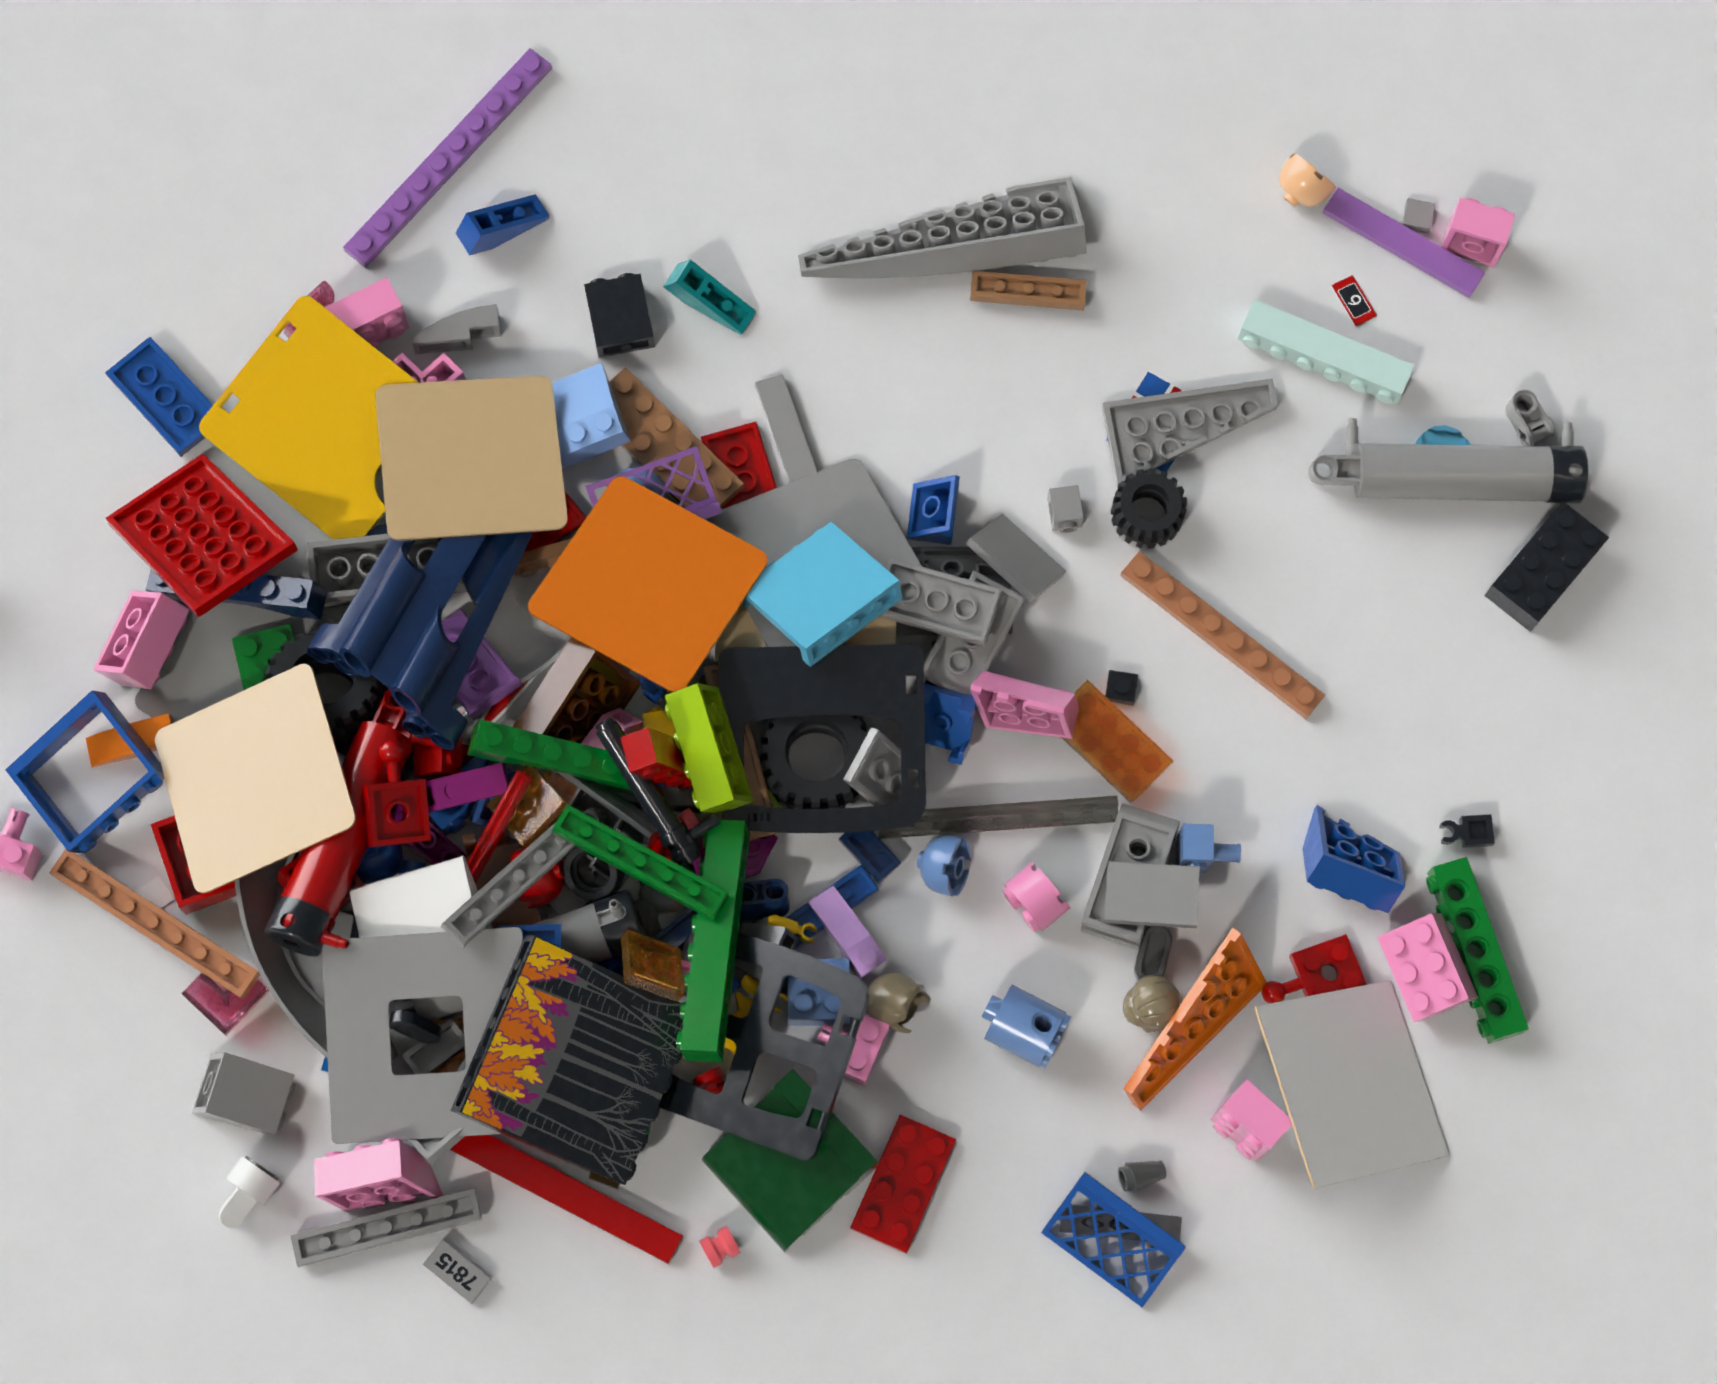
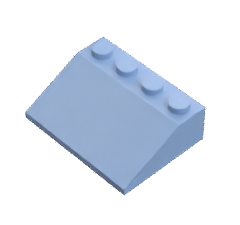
(587, 416)

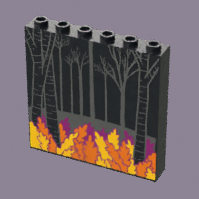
(573, 1061)

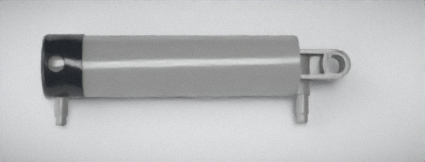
(1459, 470)
(586, 931)

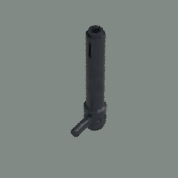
(672, 832)

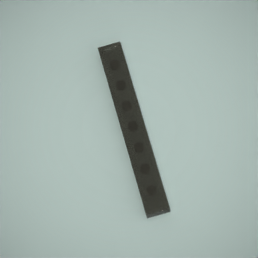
(1010, 817)

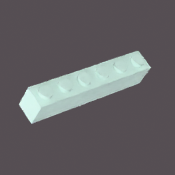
(1325, 352)

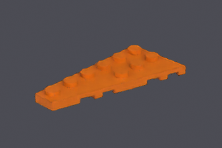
(1213, 1001)

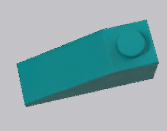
(709, 296)

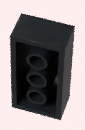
(1546, 566)

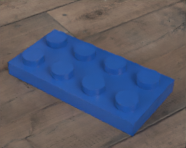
(162, 394)

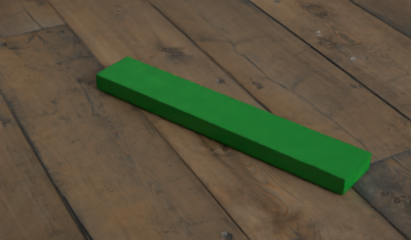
(640, 862)

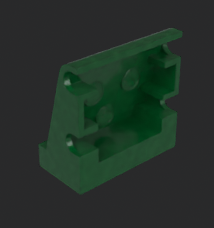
(785, 1191)

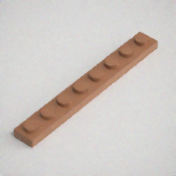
(1222, 635)
(155, 923)

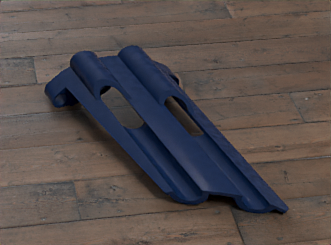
(398, 629)

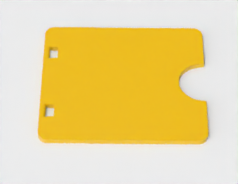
(310, 419)

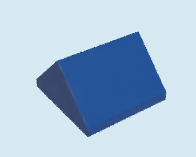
(933, 510)

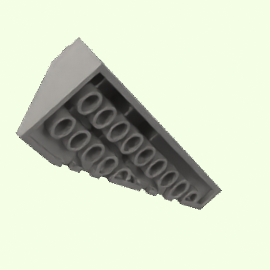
(1015, 229)

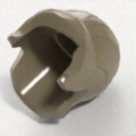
(895, 1000)
(1151, 1003)

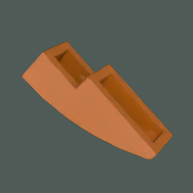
(110, 747)

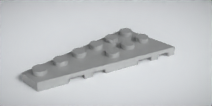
(1166, 426)

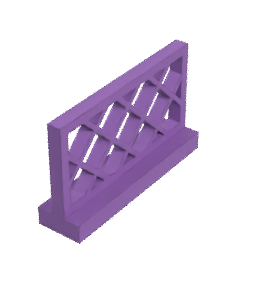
(704, 509)

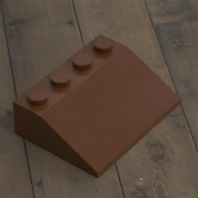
(577, 693)

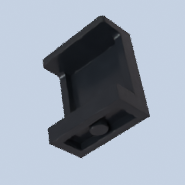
(619, 315)

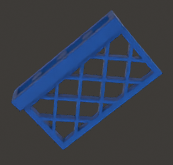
(1128, 1216)

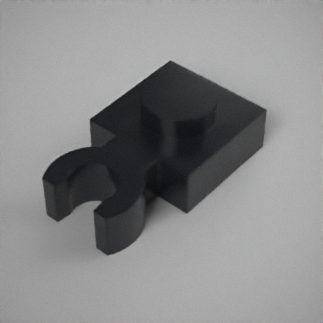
(1473, 830)

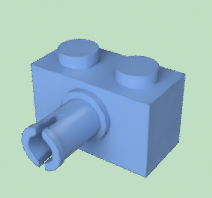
(1197, 847)

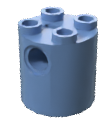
(1025, 1025)

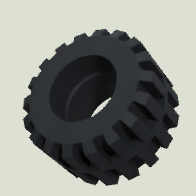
(1148, 486)

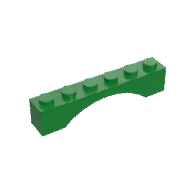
(528, 748)

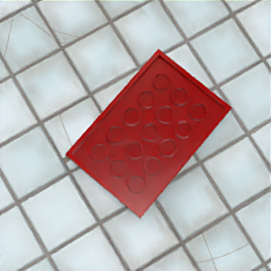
(201, 535)

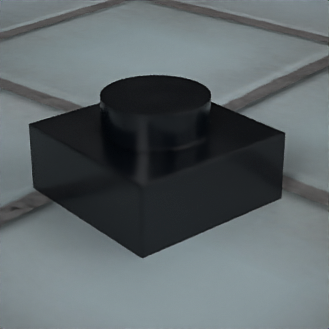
(1121, 687)

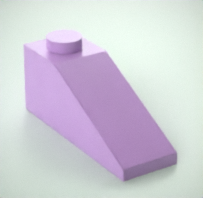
(847, 932)

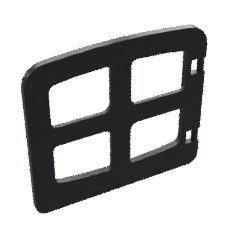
(756, 1036)

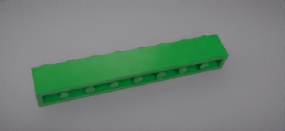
(714, 946)

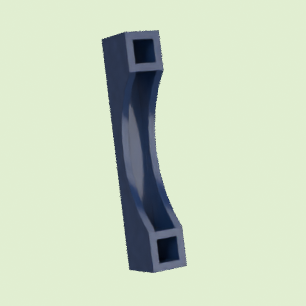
(276, 593)

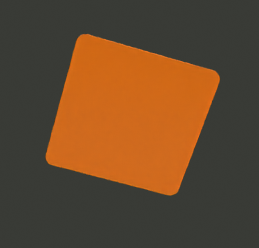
(648, 584)

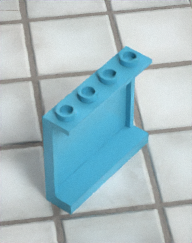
(823, 592)

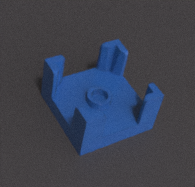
(949, 720)

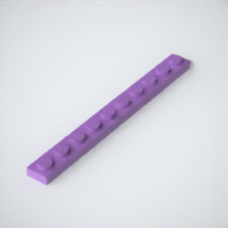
(447, 158)

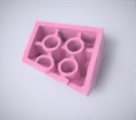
(1024, 706)
(374, 1175)

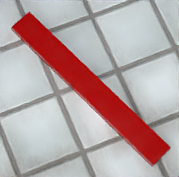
(570, 1195)

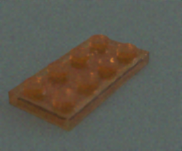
(1115, 745)

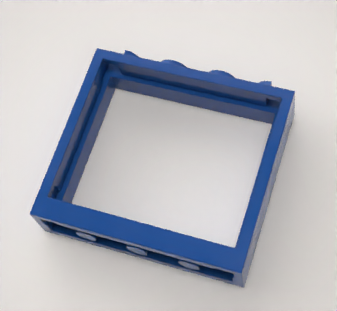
(58, 736)

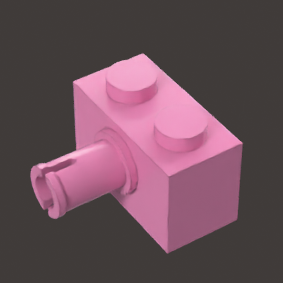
(15, 855)
(866, 1048)

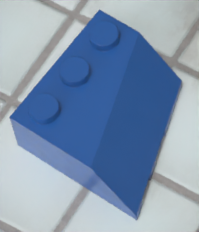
(1351, 864)

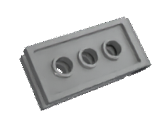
(1131, 831)

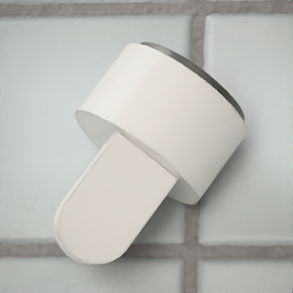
(253, 1185)

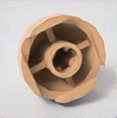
(1304, 183)

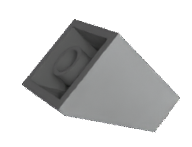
(244, 1093)

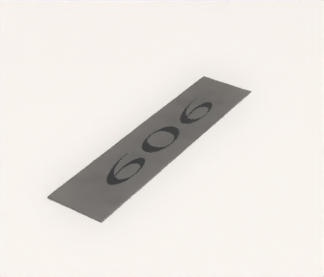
(1107, 1223)

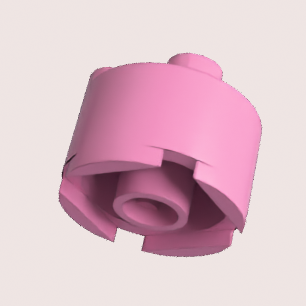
(1036, 897)

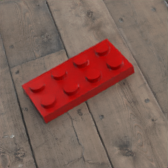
(903, 1184)

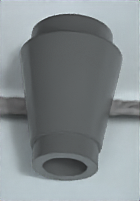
(1138, 1175)

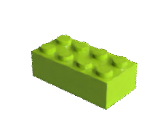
(708, 748)

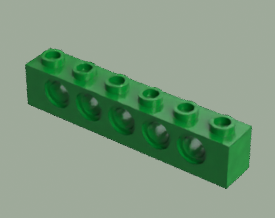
(1459, 875)

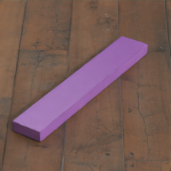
(1403, 242)

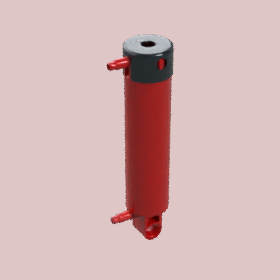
(326, 870)

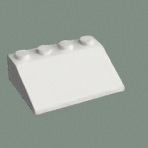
(413, 900)

